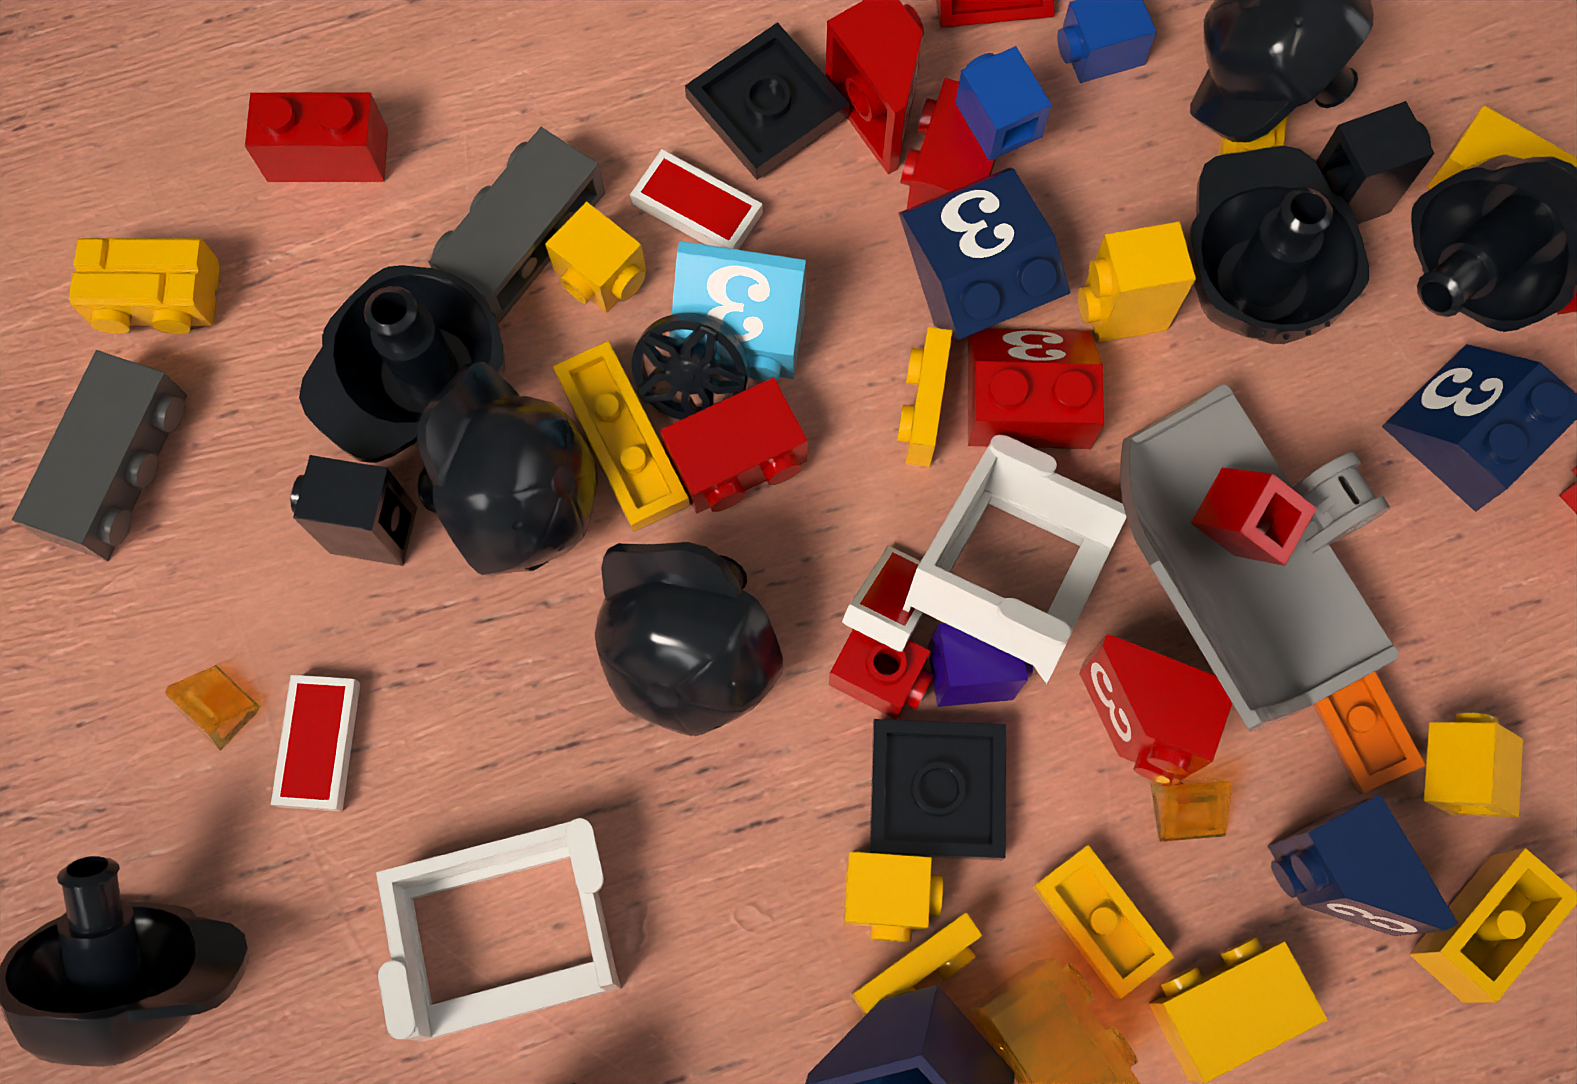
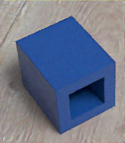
(1105, 37)
(1002, 102)

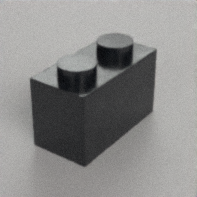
(1375, 159)
(354, 509)

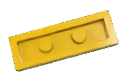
(621, 436)

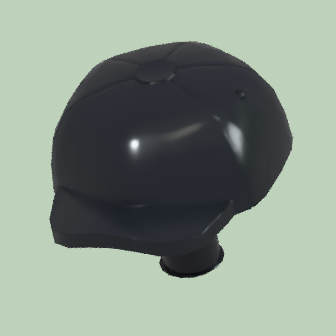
(1276, 58)
(1499, 241)
(1273, 246)
(393, 355)
(504, 473)
(683, 636)
(114, 972)

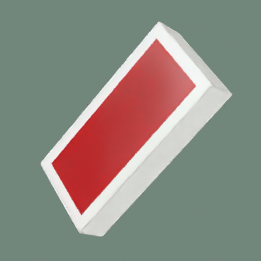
(696, 202)
(881, 598)
(316, 743)

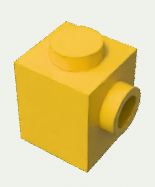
(596, 259)
(1474, 767)
(891, 894)

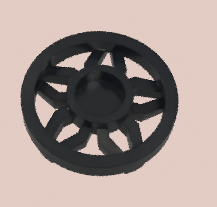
(689, 365)

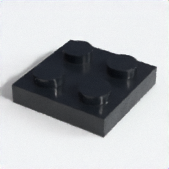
(767, 100)
(938, 789)

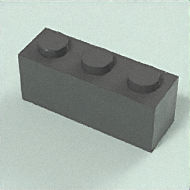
(505, 233)
(102, 456)

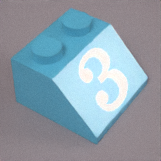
(751, 296)

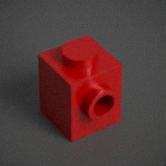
(1254, 515)
(881, 674)

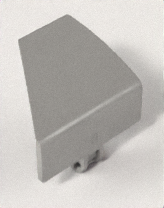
(1265, 628)

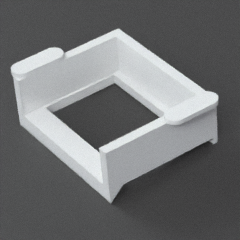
(1026, 486)
(404, 978)

